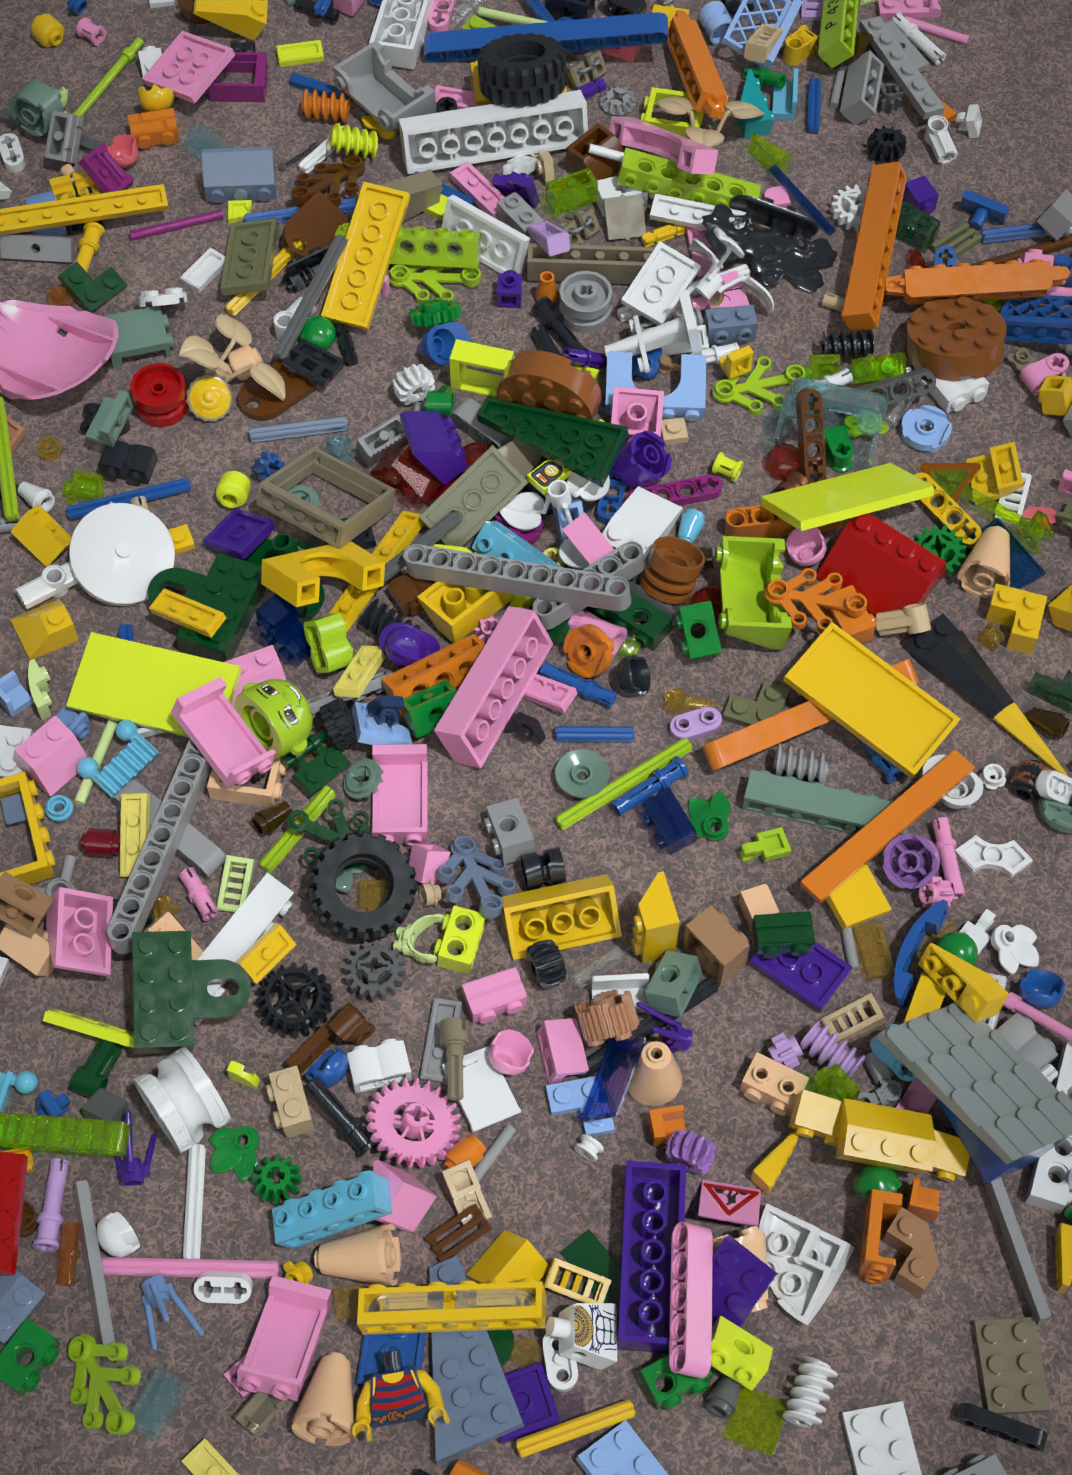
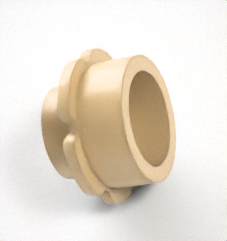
(430, 894)

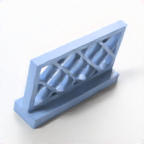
(784, 21)

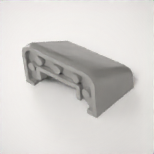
(380, 90)

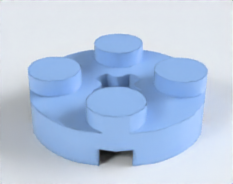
(925, 440)

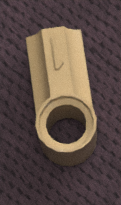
(910, 619)

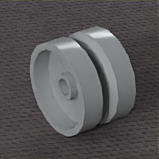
(585, 301)

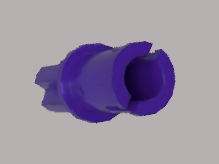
(586, 357)

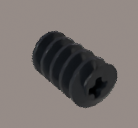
(848, 344)
(376, 618)

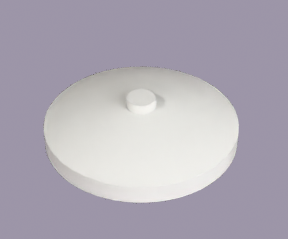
(119, 553)

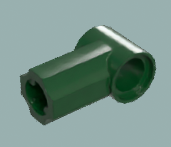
(95, 1072)

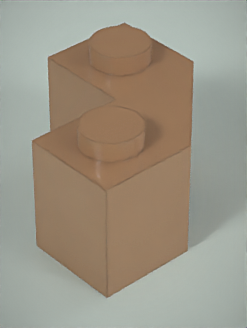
(914, 1240)

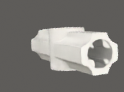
(45, 587)

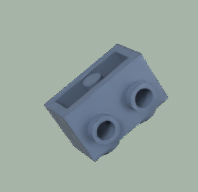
(731, 325)

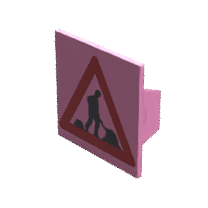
(729, 1203)

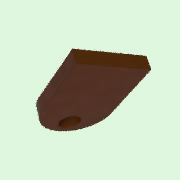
(313, 225)
(270, 405)

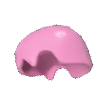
(806, 546)
(510, 1052)

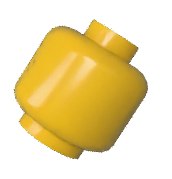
(47, 30)

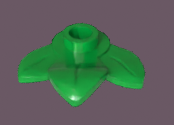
(707, 814)
(232, 1154)

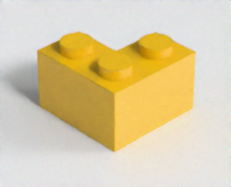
(1021, 612)

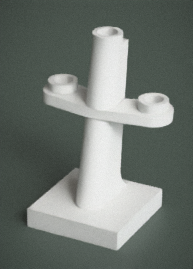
(677, 330)

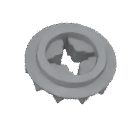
(615, 106)

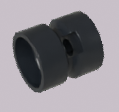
(543, 868)

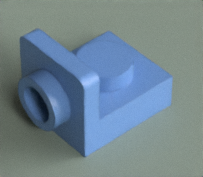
(76, 723)

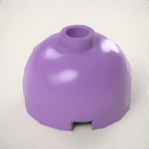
(911, 860)

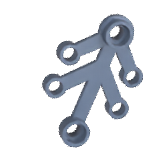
(465, 850)

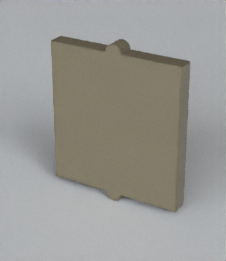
(624, 217)

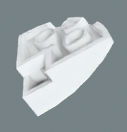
(805, 1262)

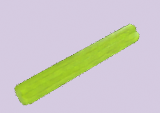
(289, 839)

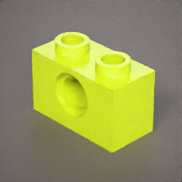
(739, 1353)

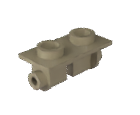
(258, 1412)

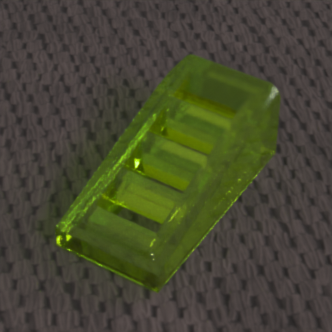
(769, 153)

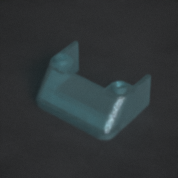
(866, 405)

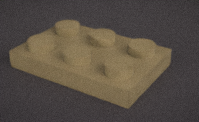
(1011, 1366)

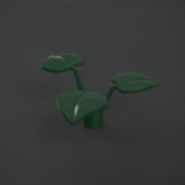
(282, 545)

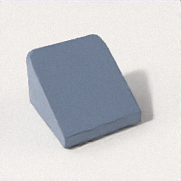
(13, 809)

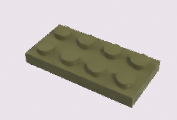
(249, 257)
(476, 496)

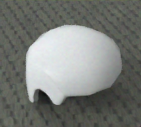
(116, 1235)

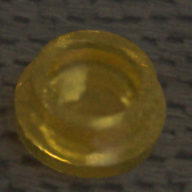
(49, 448)

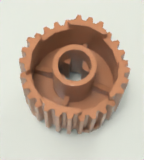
(607, 1017)

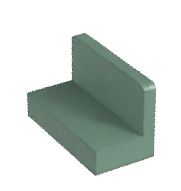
(110, 419)

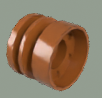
(672, 570)

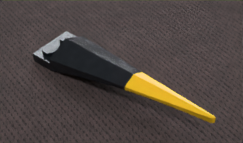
(957, 663)

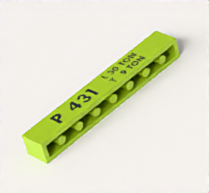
(838, 31)

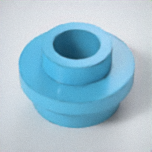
(59, 801)

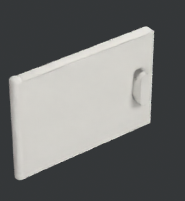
(485, 1091)

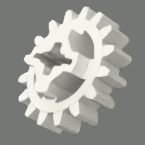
(848, 206)

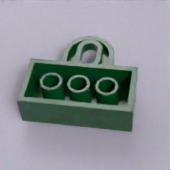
(229, 587)
(173, 992)

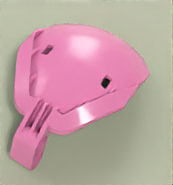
(42, 362)

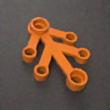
(812, 599)

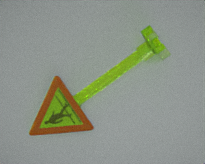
(955, 480)

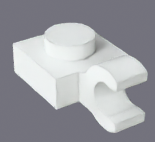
(978, 931)

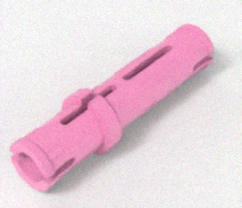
(948, 858)

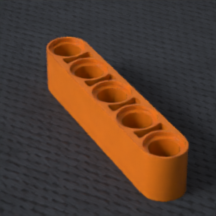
(771, 525)

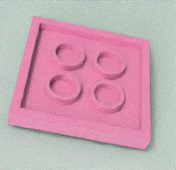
(189, 66)

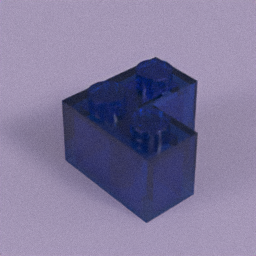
(281, 628)

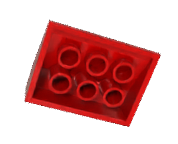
(882, 565)

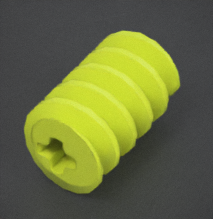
(353, 140)

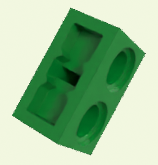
(680, 1384)

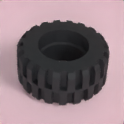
(522, 70)
(374, 852)

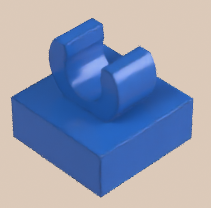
(50, 1106)

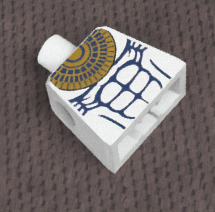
(587, 1333)

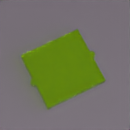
(756, 1421)

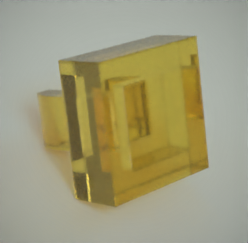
(164, 904)

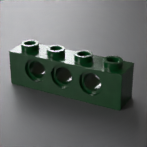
(651, 633)

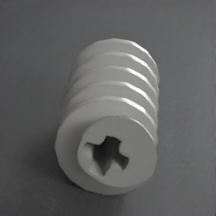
(801, 765)

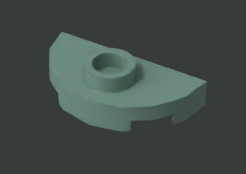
(1056, 815)

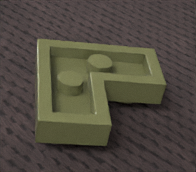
(747, 712)

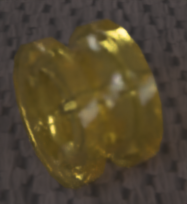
(991, 637)

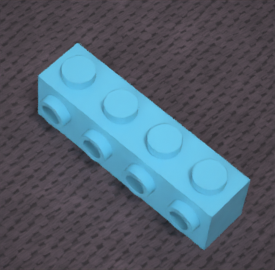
(501, 542)
(331, 1210)

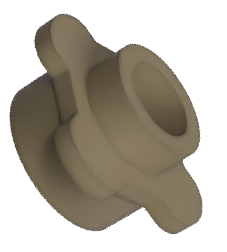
(1017, 363)

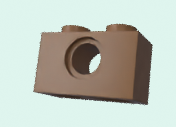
(22, 904)

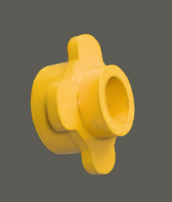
(298, 1272)

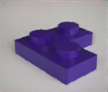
(519, 183)

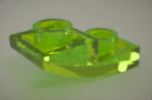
(878, 367)

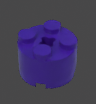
(642, 460)

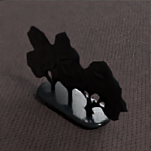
(771, 250)

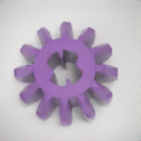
(690, 1150)

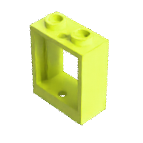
(672, 126)
(480, 356)

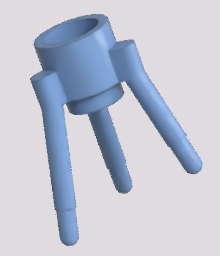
(157, 1294)

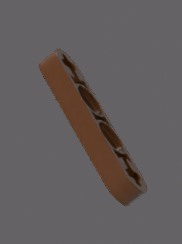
(816, 436)

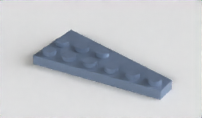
(469, 1382)

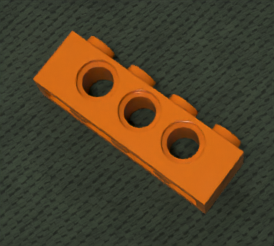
(446, 664)

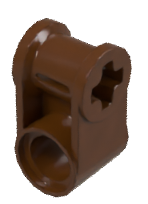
(351, 1025)

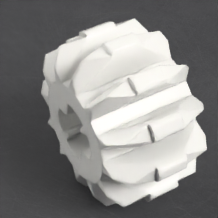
(413, 384)

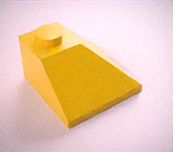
(45, 629)

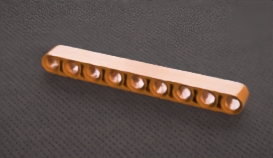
(776, 728)

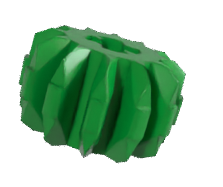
(267, 1173)

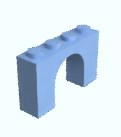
(685, 401)

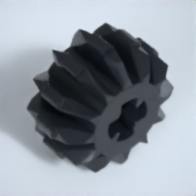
(886, 145)
(546, 963)

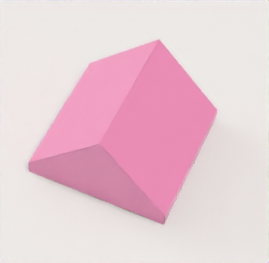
(408, 1197)

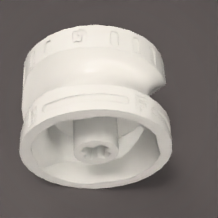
(182, 1099)

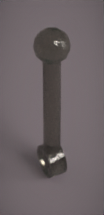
(283, 166)

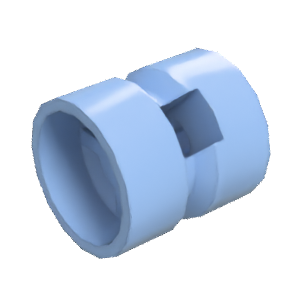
(715, 20)

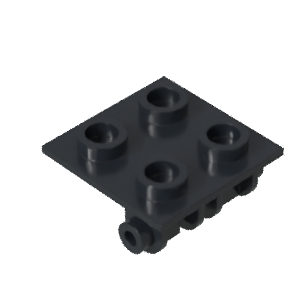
(297, 269)

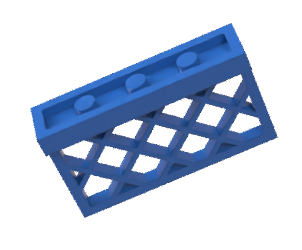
(1042, 329)

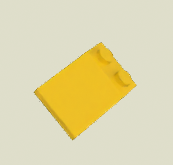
(238, 16)

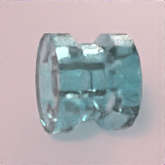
(340, 447)

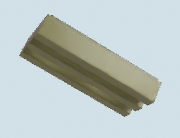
(967, 233)

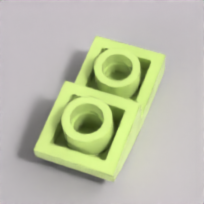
(38, 686)

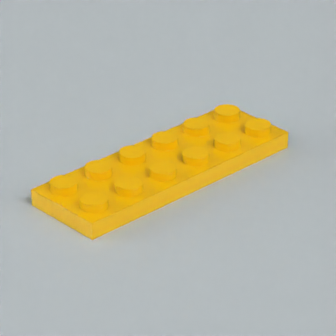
(366, 256)

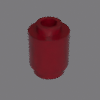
(101, 842)

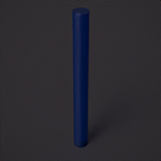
(802, 200)

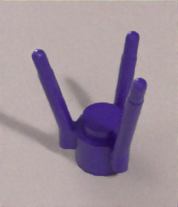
(675, 1035)
(132, 1170)

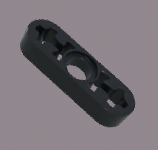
(1001, 1426)

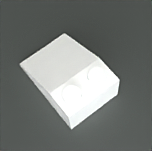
(642, 520)

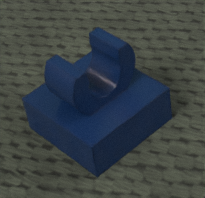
(386, 706)

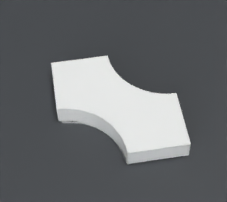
(983, 855)

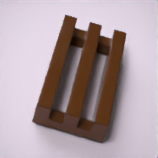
(312, 1048)
(437, 1247)

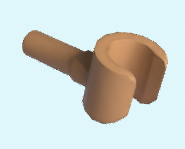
(666, 365)

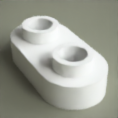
(1054, 786)
(556, 1363)

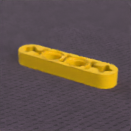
(949, 507)

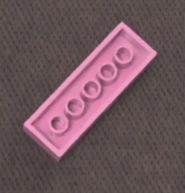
(494, 687)

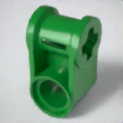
(838, 448)

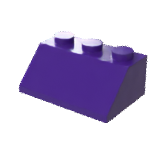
(435, 443)

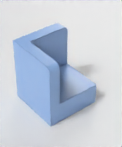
(13, 695)

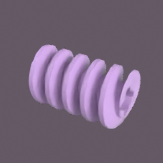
(830, 1050)

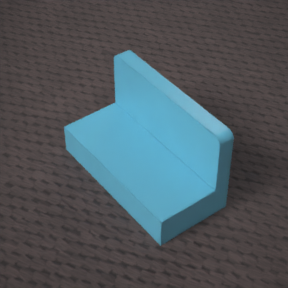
(785, 99)

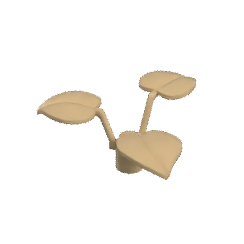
(708, 137)
(203, 353)

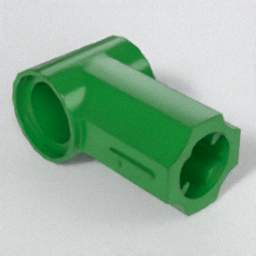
(441, 400)

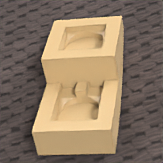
(465, 1190)

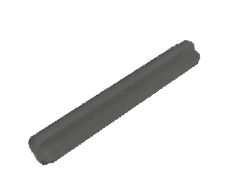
(428, 538)

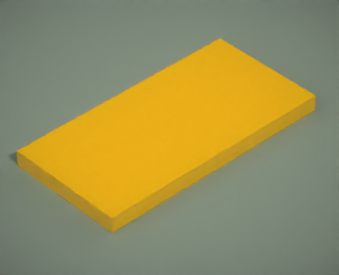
(871, 700)

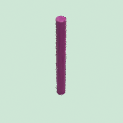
(176, 224)

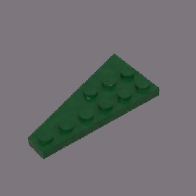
(569, 440)

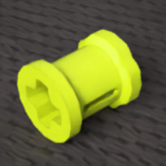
(727, 467)

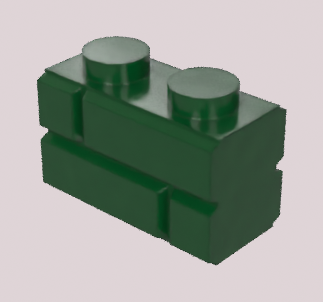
(783, 934)

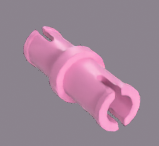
(198, 894)

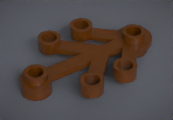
(352, 167)

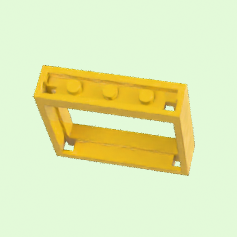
(41, 869)

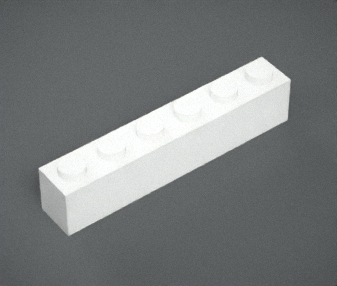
(248, 925)

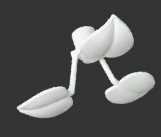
(712, 280)
(526, 509)

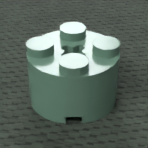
(34, 106)

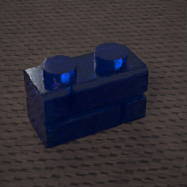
(669, 821)

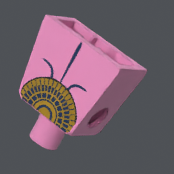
(729, 297)

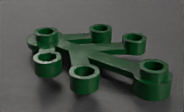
(328, 834)

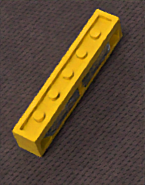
(452, 1307)

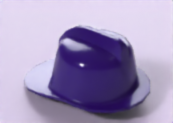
(406, 643)

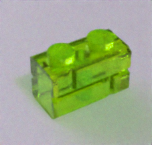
(571, 191)

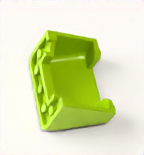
(745, 571)

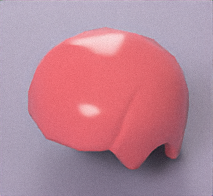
(124, 150)

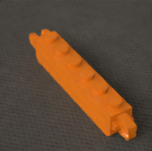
(696, 66)
(977, 282)

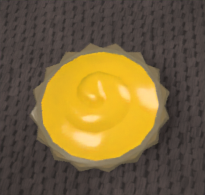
(210, 397)

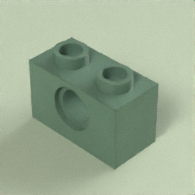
(673, 983)

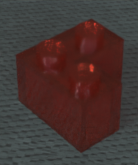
(404, 471)

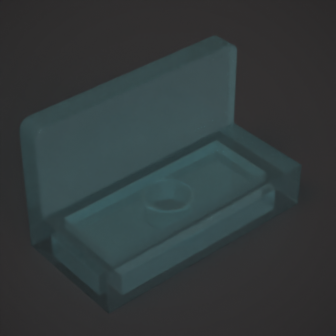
(203, 138)
(158, 1404)

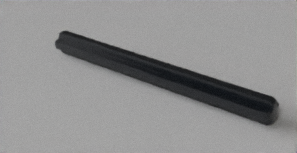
(702, 992)

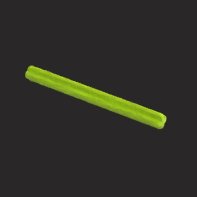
(7, 479)
(622, 784)

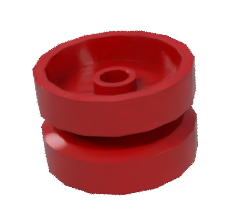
(159, 394)

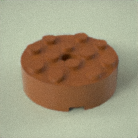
(956, 338)
(550, 384)

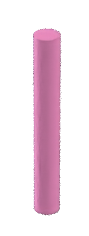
(939, 31)

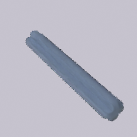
(298, 429)

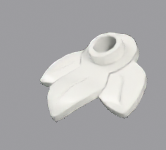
(1015, 947)

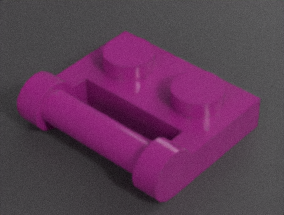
(105, 170)

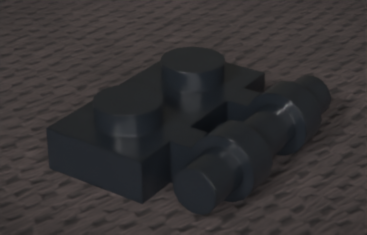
(316, 358)

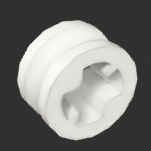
(588, 1148)

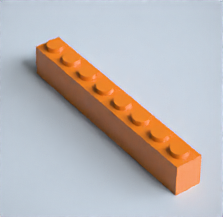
(874, 247)

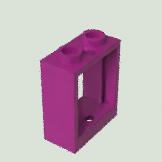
(242, 92)

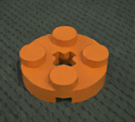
(600, 647)

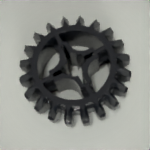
(278, 1015)

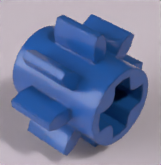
(267, 465)

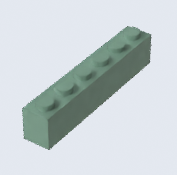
(811, 802)

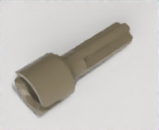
(454, 1038)

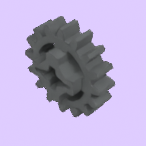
(362, 965)

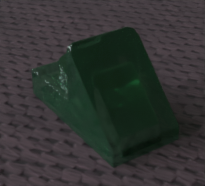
(1053, 692)

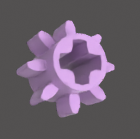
(785, 1050)

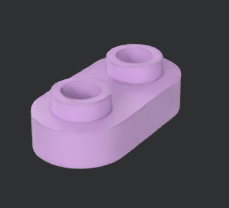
(696, 723)

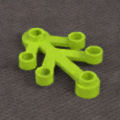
(406, 276)
(756, 387)
(83, 1352)

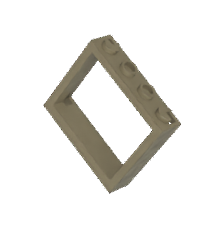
(275, 498)

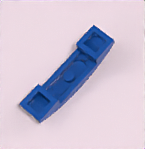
(929, 921)

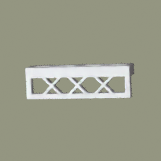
(685, 212)

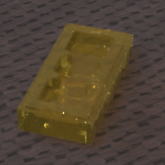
(874, 951)

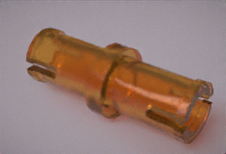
(68, 1254)

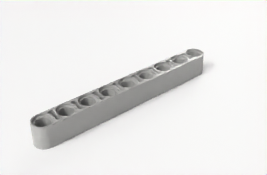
(450, 565)
(159, 851)

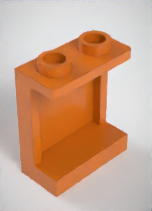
(879, 1207)

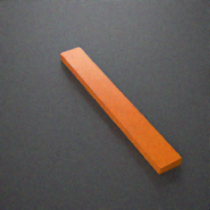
(886, 826)

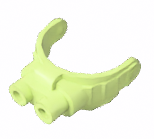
(408, 936)

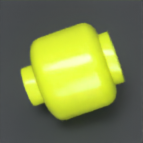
(233, 489)

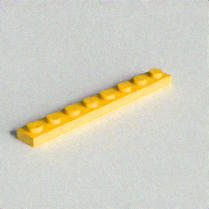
(83, 209)

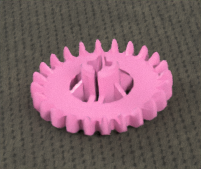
(417, 1105)

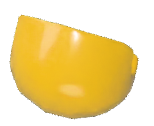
(155, 98)

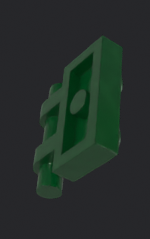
(321, 769)

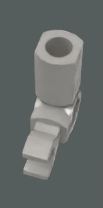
(889, 1091)

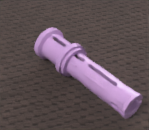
(50, 1218)

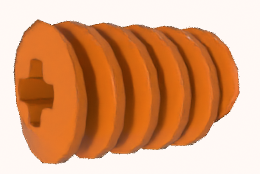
(325, 106)

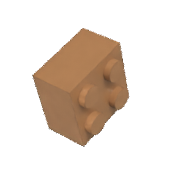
(717, 944)

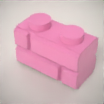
(494, 995)

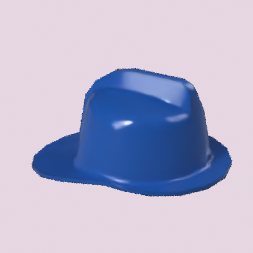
(440, 340)

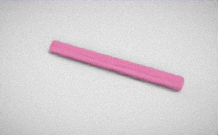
(186, 1267)

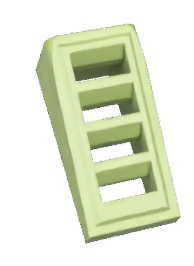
(237, 862)

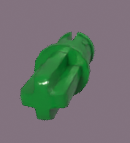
(767, 77)

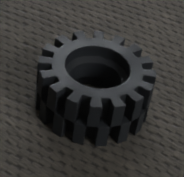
(339, 723)

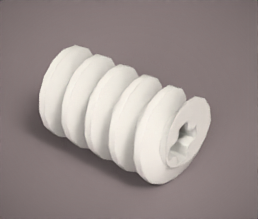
(809, 1393)

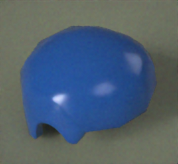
(1041, 988)
(329, 1068)

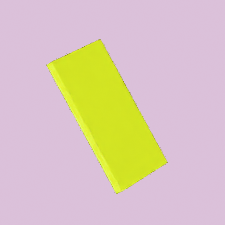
(846, 496)
(142, 681)

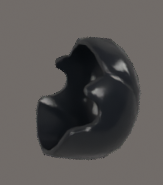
(633, 675)

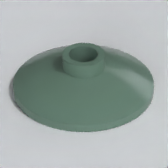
(582, 763)

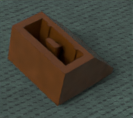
(578, 157)

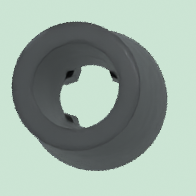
(724, 1397)

